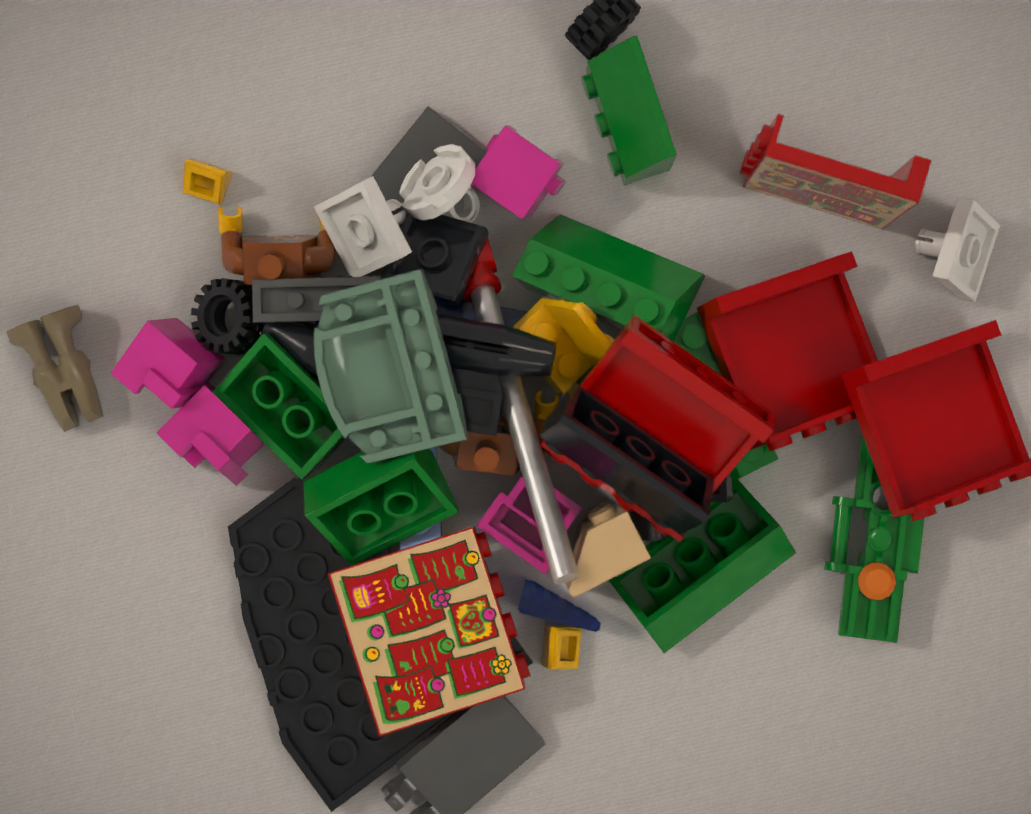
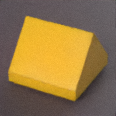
(205, 181)
(561, 647)

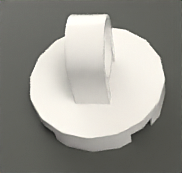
(441, 184)

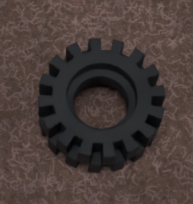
(601, 25)
(212, 317)

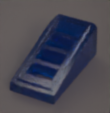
(545, 604)

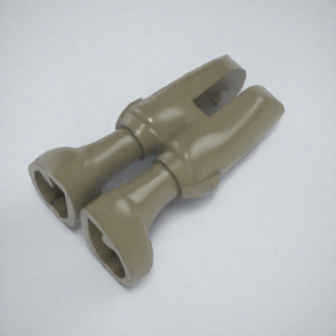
(68, 378)

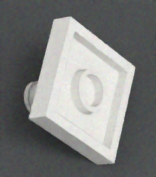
(364, 227)
(963, 249)

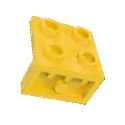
(576, 338)

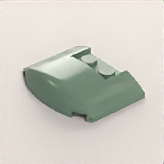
(387, 368)

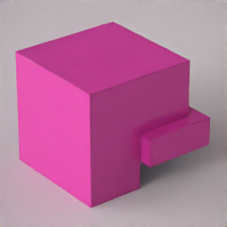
(517, 173)
(167, 362)
(211, 432)
(514, 525)

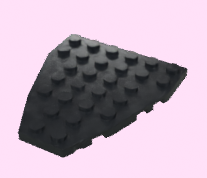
(306, 649)

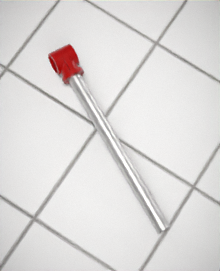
(482, 293)

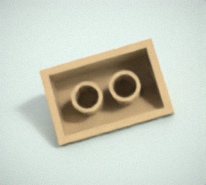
(605, 547)

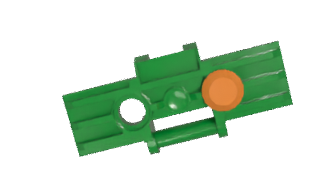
(892, 548)

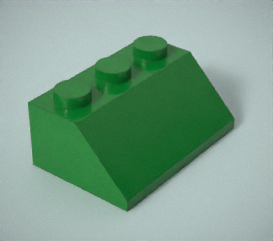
(629, 112)
(281, 406)
(377, 503)

